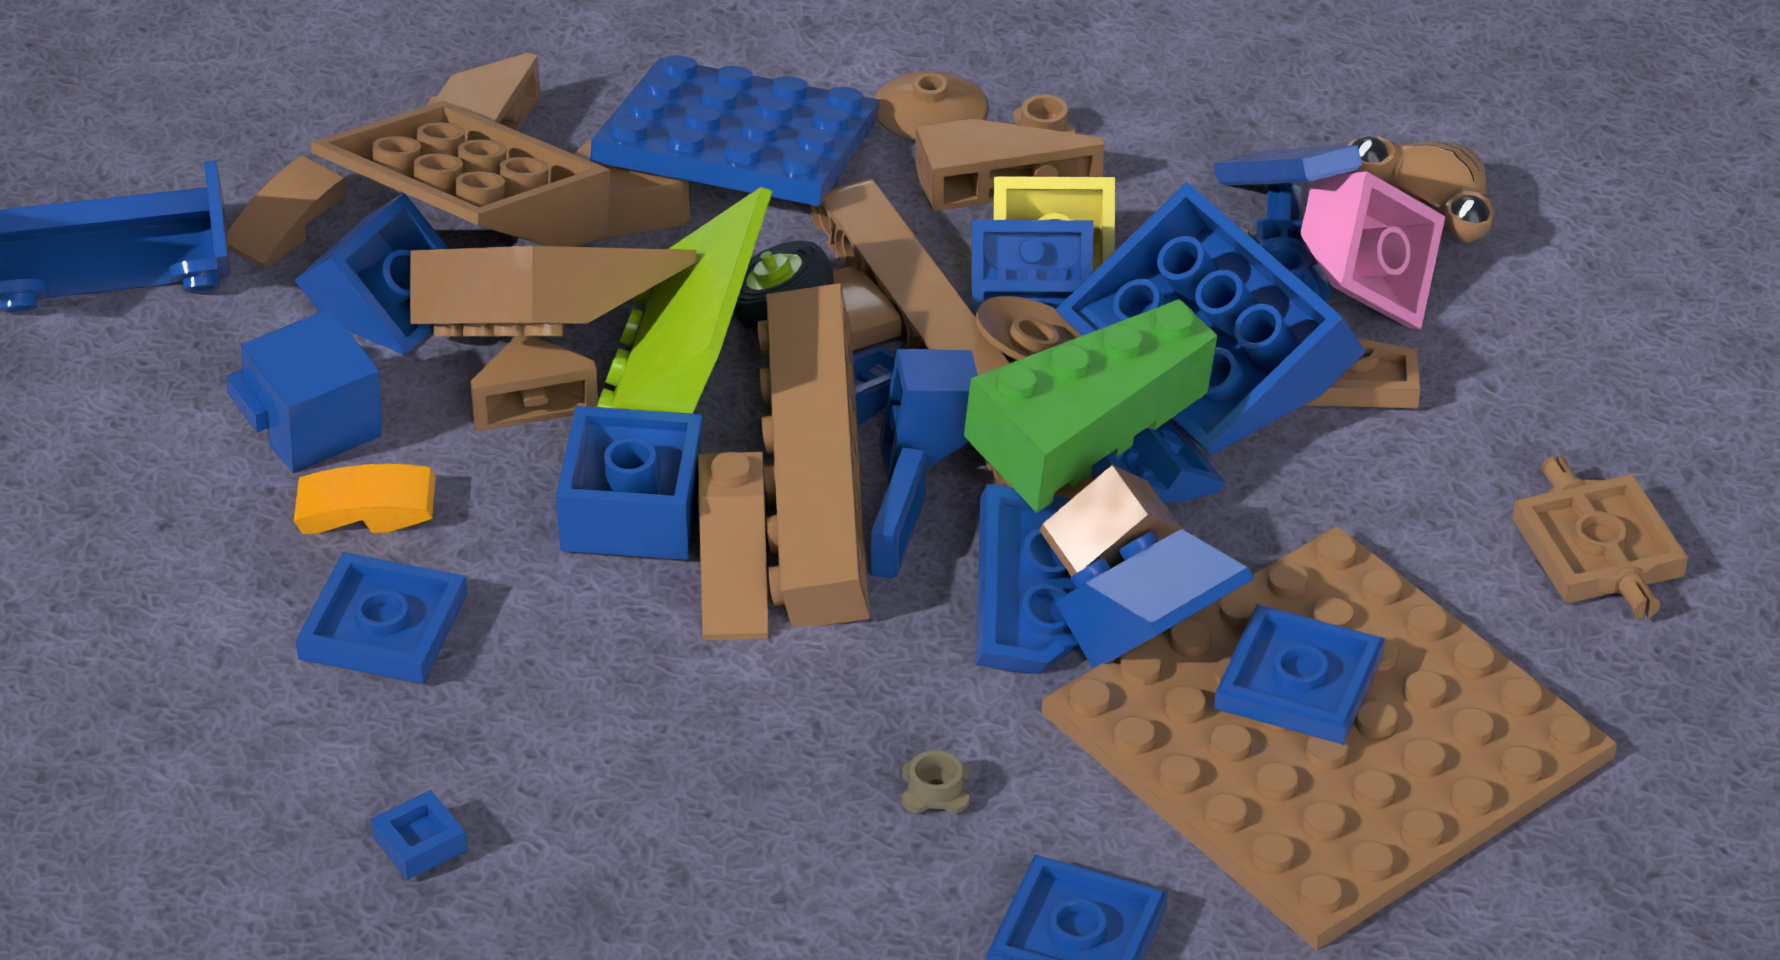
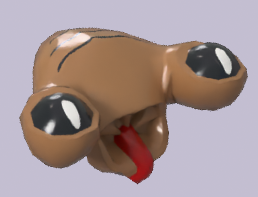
(1438, 175)

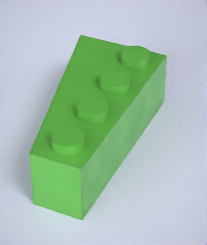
(1087, 398)

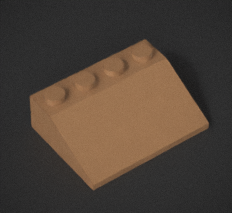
(480, 173)
(530, 286)

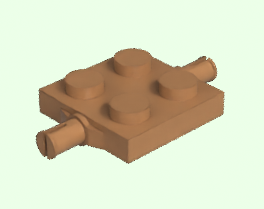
(1599, 538)

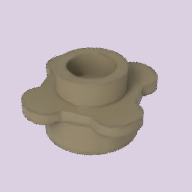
(935, 768)

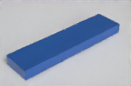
(1288, 165)

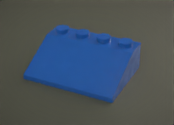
(1272, 331)

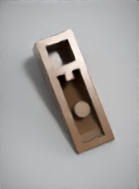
(964, 156)
(732, 546)

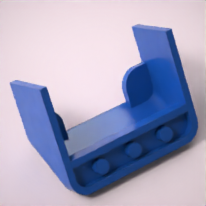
(114, 244)

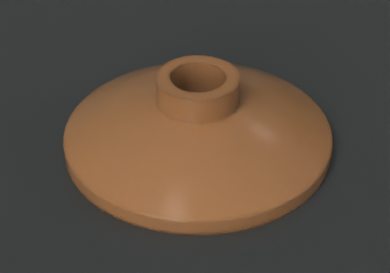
(927, 99)
(1022, 326)

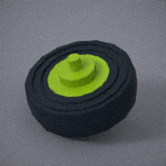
(777, 270)

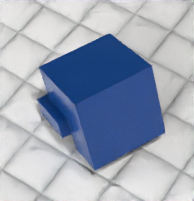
(309, 390)

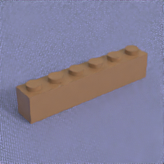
(815, 458)

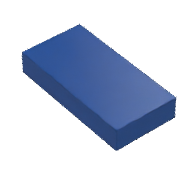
(898, 513)

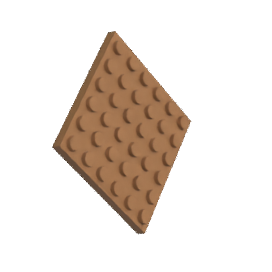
(1317, 828)

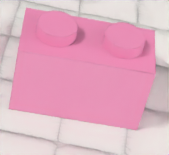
(1374, 243)

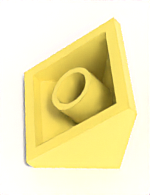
(1061, 200)

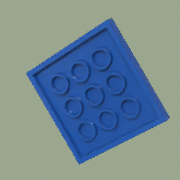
(736, 129)

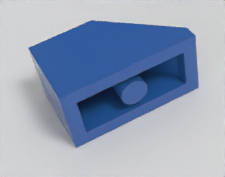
(926, 404)

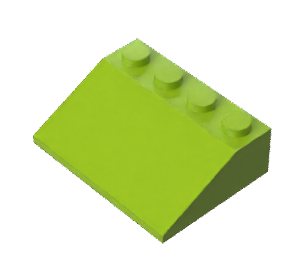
(686, 316)

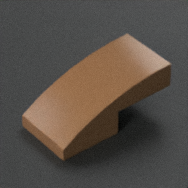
(278, 213)
(869, 310)

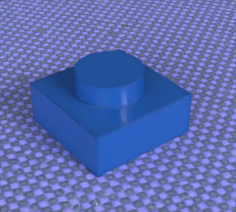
(419, 834)

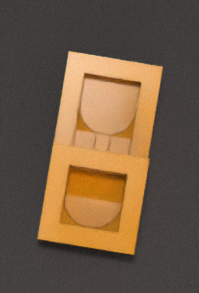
(379, 494)

